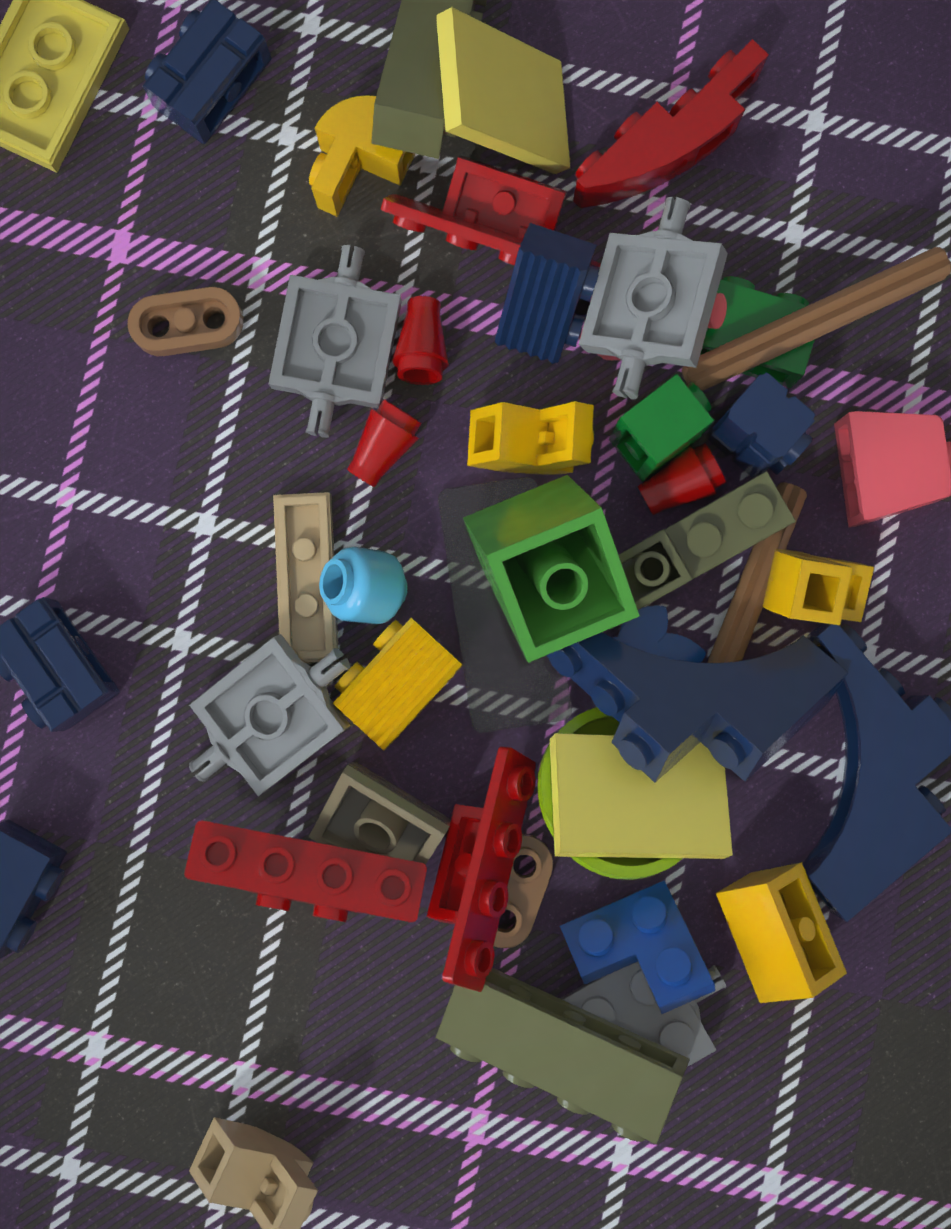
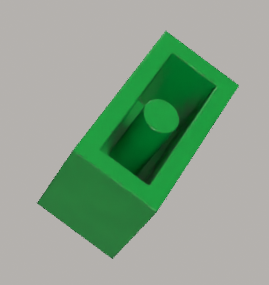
(754, 309)
(661, 426)

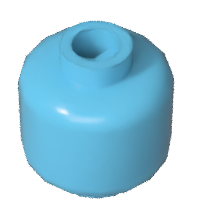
(363, 585)

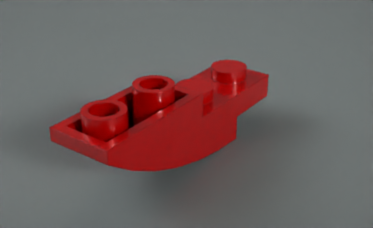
(666, 144)

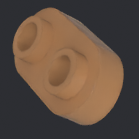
(187, 320)
(526, 892)

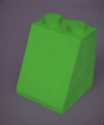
(552, 566)

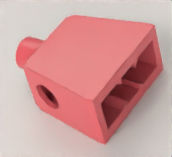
(891, 463)

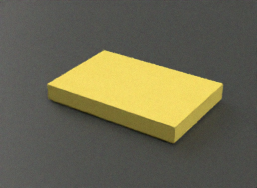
(51, 72)
(502, 92)
(619, 812)

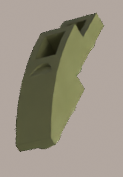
(704, 539)

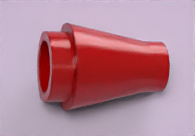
(421, 344)
(383, 442)
(683, 480)

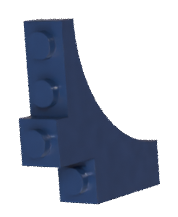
(672, 705)
(880, 814)

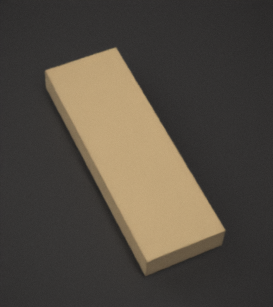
(302, 549)

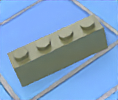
(410, 90)
(565, 1053)

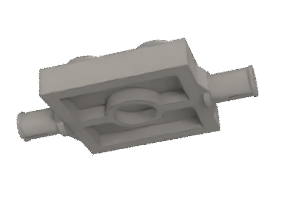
(653, 298)
(335, 341)
(269, 714)
(629, 1003)

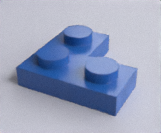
(644, 931)

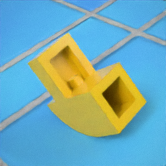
(346, 138)
(531, 439)
(817, 587)

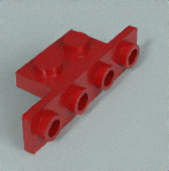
(484, 209)
(478, 867)
(306, 872)

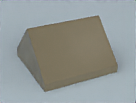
(378, 818)

